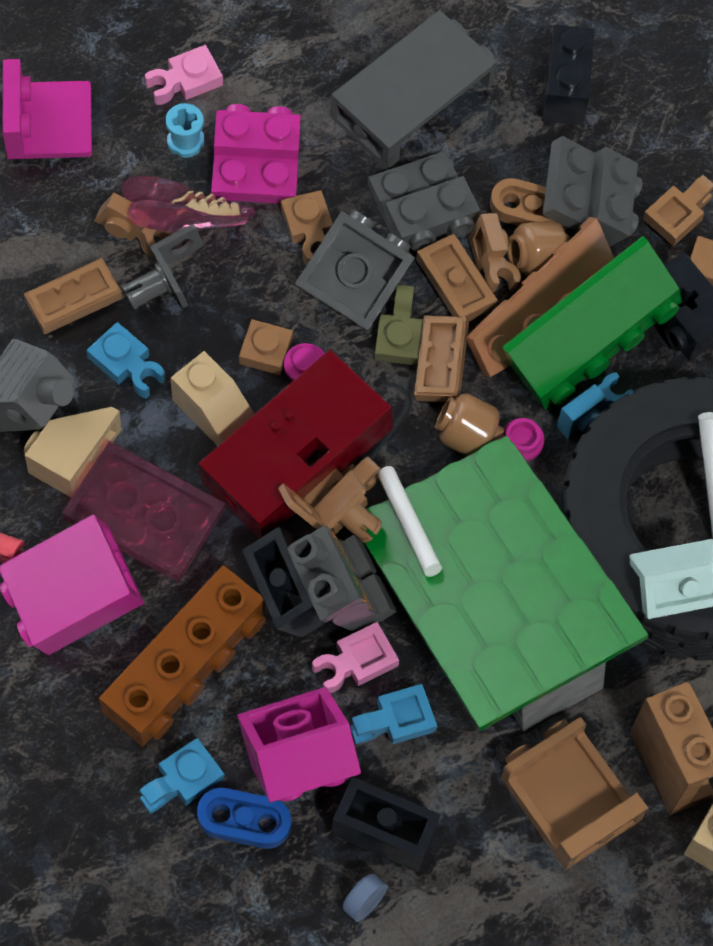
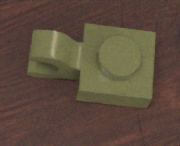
(399, 334)

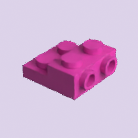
(255, 154)

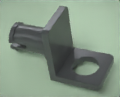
(161, 278)

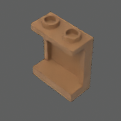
(676, 747)
(570, 793)

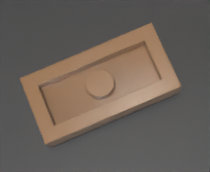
(456, 278)

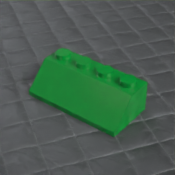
(594, 324)

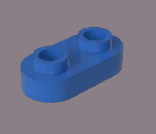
(245, 813)

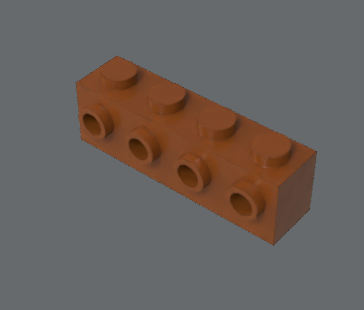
(183, 656)

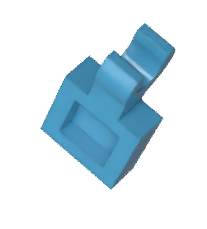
(586, 407)
(400, 714)
(186, 774)

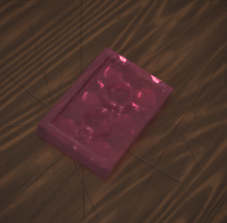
(147, 510)

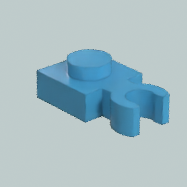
(124, 356)

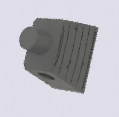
(31, 387)

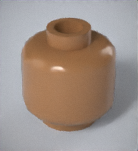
(533, 245)
(468, 424)

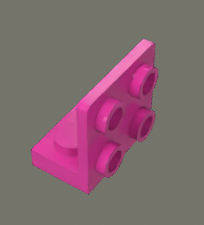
(45, 116)

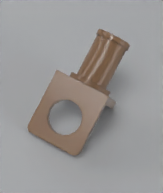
(338, 505)

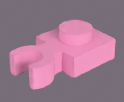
(189, 73)
(362, 655)

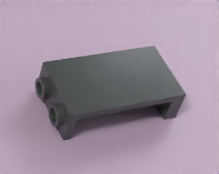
(410, 86)

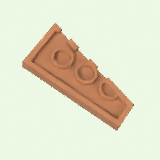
(567, 269)

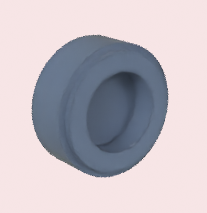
(364, 897)

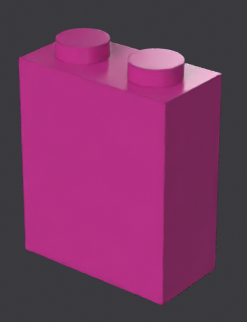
(69, 585)

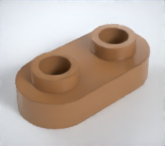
(527, 197)

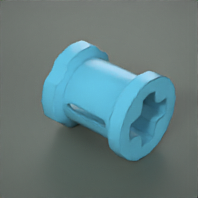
(185, 130)

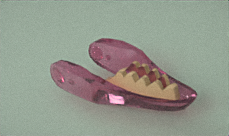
(172, 206)

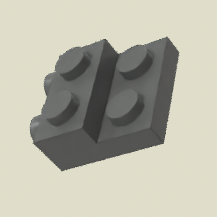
(593, 186)
(424, 201)
(355, 268)

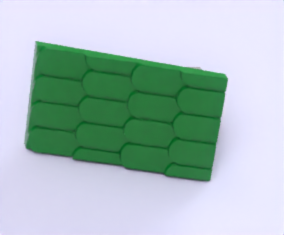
(519, 601)

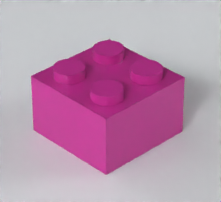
(299, 745)

